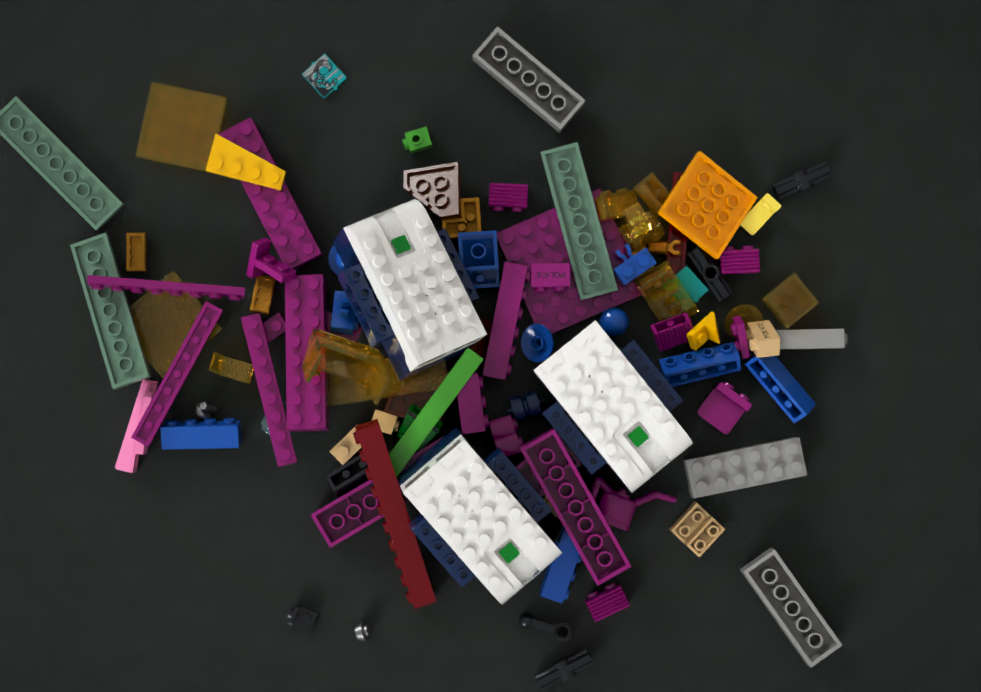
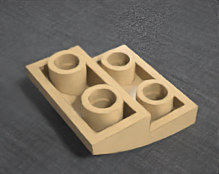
(697, 529)

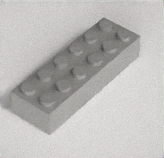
(528, 79)
(745, 467)
(791, 607)

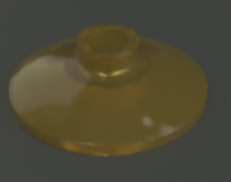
(747, 311)

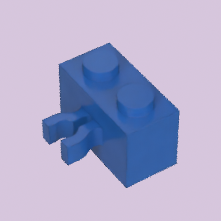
(634, 265)
(343, 316)

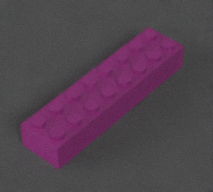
(274, 207)
(304, 312)
(575, 506)
(354, 509)

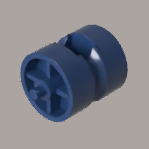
(527, 405)

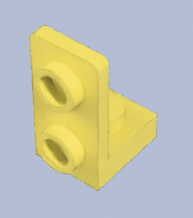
(760, 214)

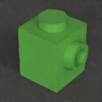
(417, 140)

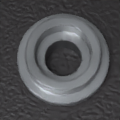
(362, 631)

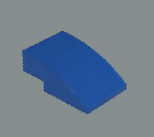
(480, 257)

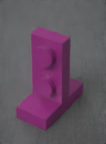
(261, 263)

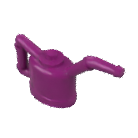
(617, 506)

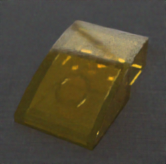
(665, 292)

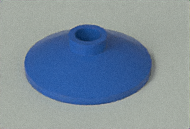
(531, 343)

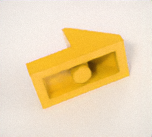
(704, 330)

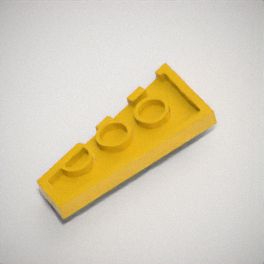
(237, 163)

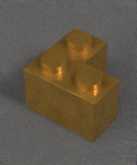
(469, 221)

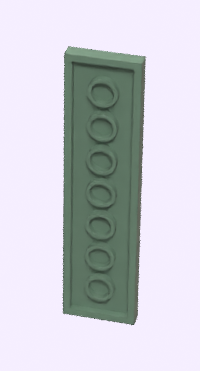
(57, 164)
(579, 221)
(110, 313)

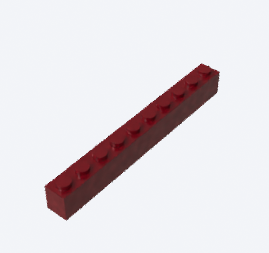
(393, 508)

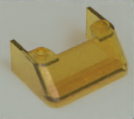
(347, 360)

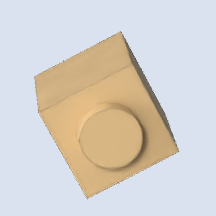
(387, 422)

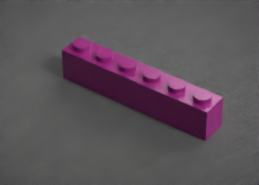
(505, 320)

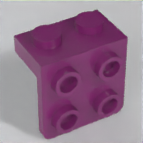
(723, 407)

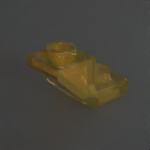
(231, 368)

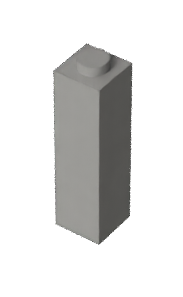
(812, 339)

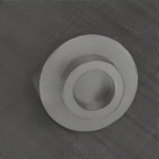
(204, 410)

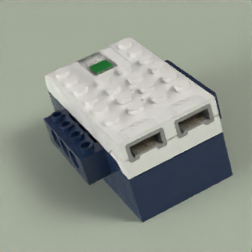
(408, 288)
(612, 407)
(478, 516)

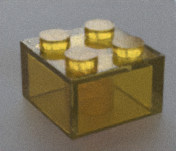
(790, 300)

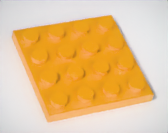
(707, 205)

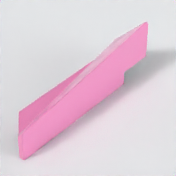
(130, 448)

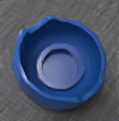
(614, 321)

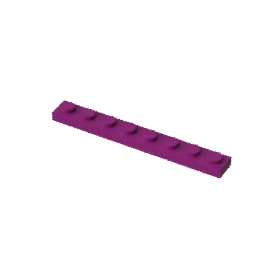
(158, 287)
(177, 374)
(269, 390)

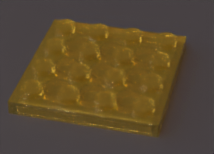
(180, 126)
(164, 324)

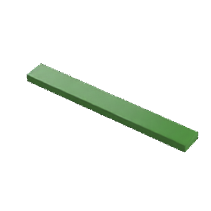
(434, 409)

